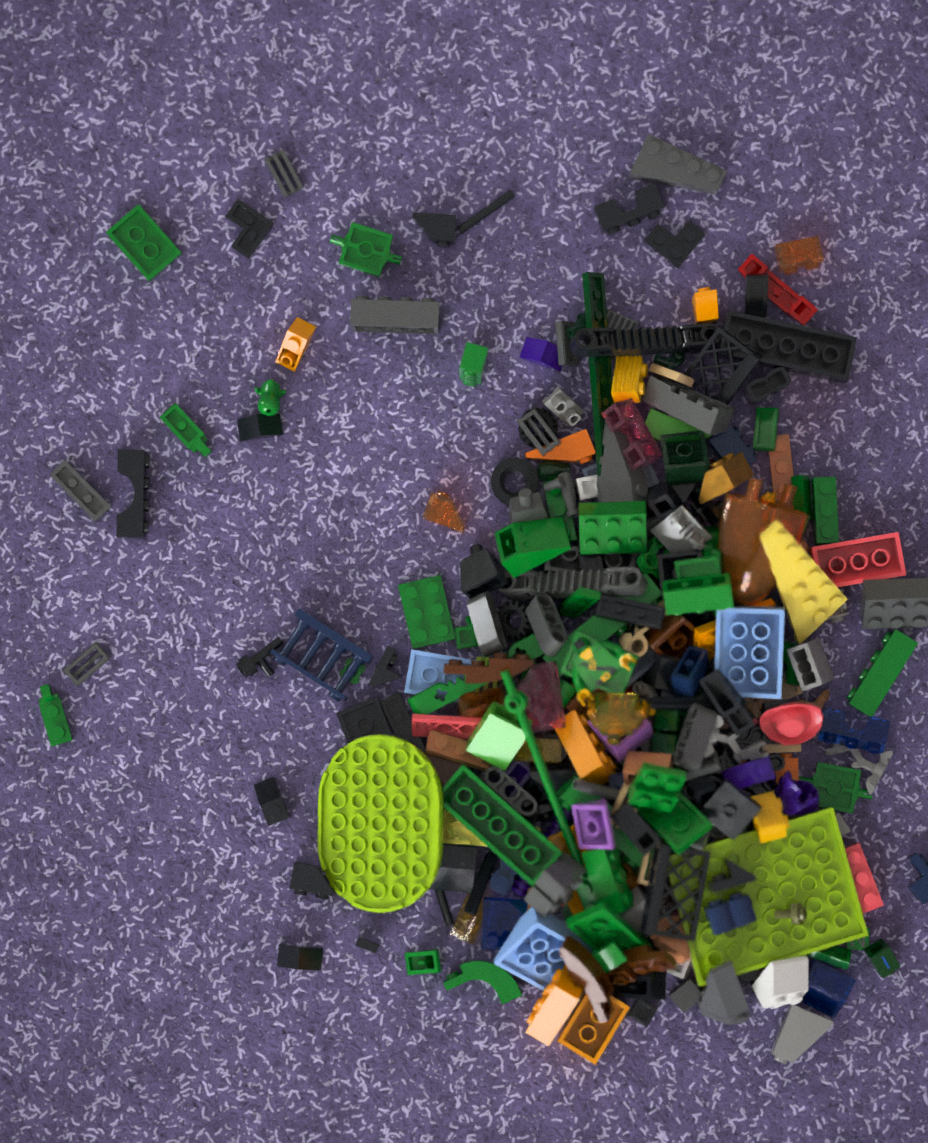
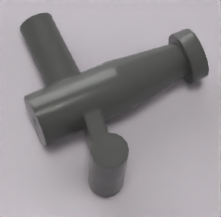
(567, 488)

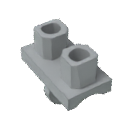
(564, 407)

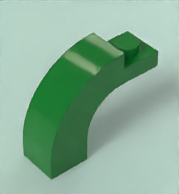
(497, 977)

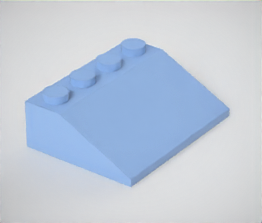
(751, 649)
(534, 947)

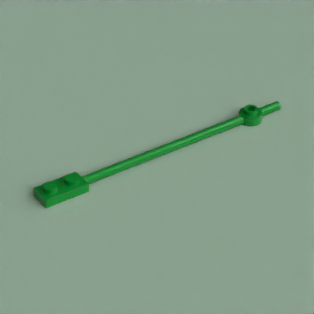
(585, 890)

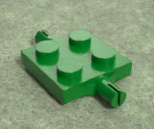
(365, 249)
(837, 786)

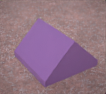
(593, 825)

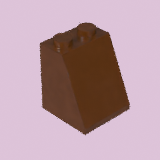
(674, 636)

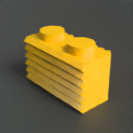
(629, 378)
(769, 821)

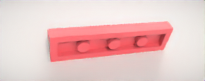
(451, 725)

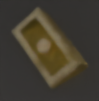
(466, 925)

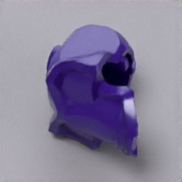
(796, 796)

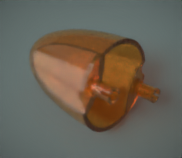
(740, 541)

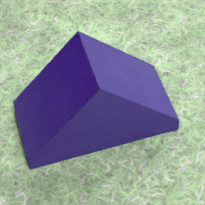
(541, 353)

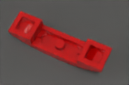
(779, 293)

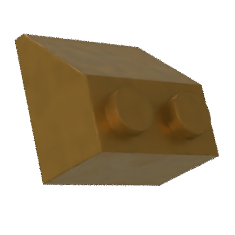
(724, 476)

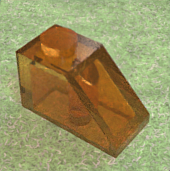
(443, 512)

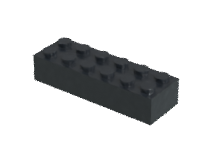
(791, 346)

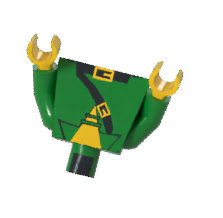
(596, 665)

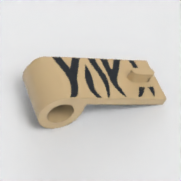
(633, 639)

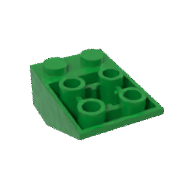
(531, 543)

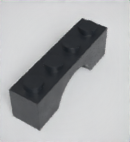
(132, 522)

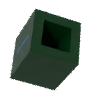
(882, 958)

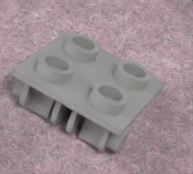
(681, 532)

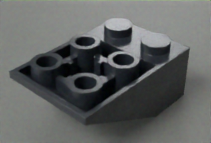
(647, 986)

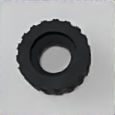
(508, 466)

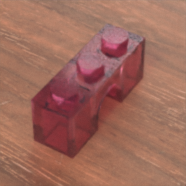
(625, 417)

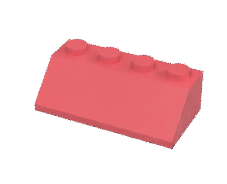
(861, 559)

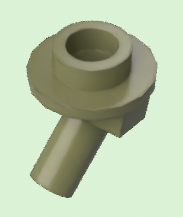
(796, 914)

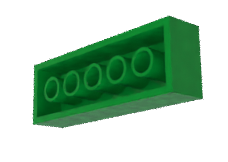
(603, 628)
(499, 825)
(630, 854)

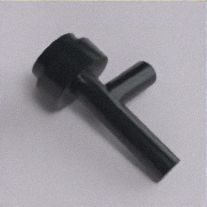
(247, 665)

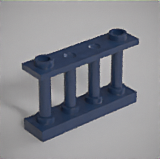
(323, 633)

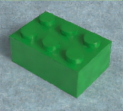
(612, 527)

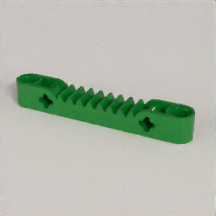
(427, 702)

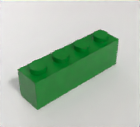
(473, 364)
(882, 672)

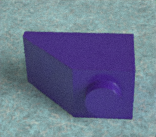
(750, 773)

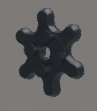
(727, 760)

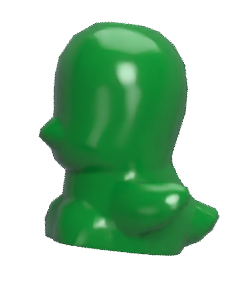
(269, 401)

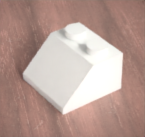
(782, 982)

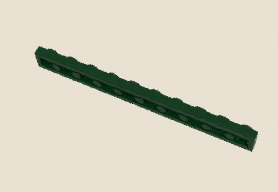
(598, 366)

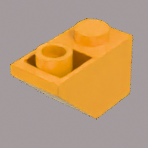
(705, 306)
(295, 343)

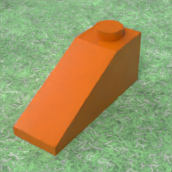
(571, 450)

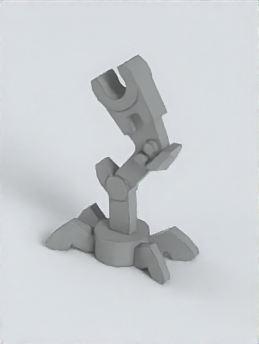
(749, 752)
(877, 770)

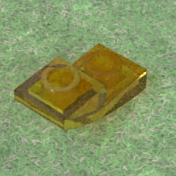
(549, 749)

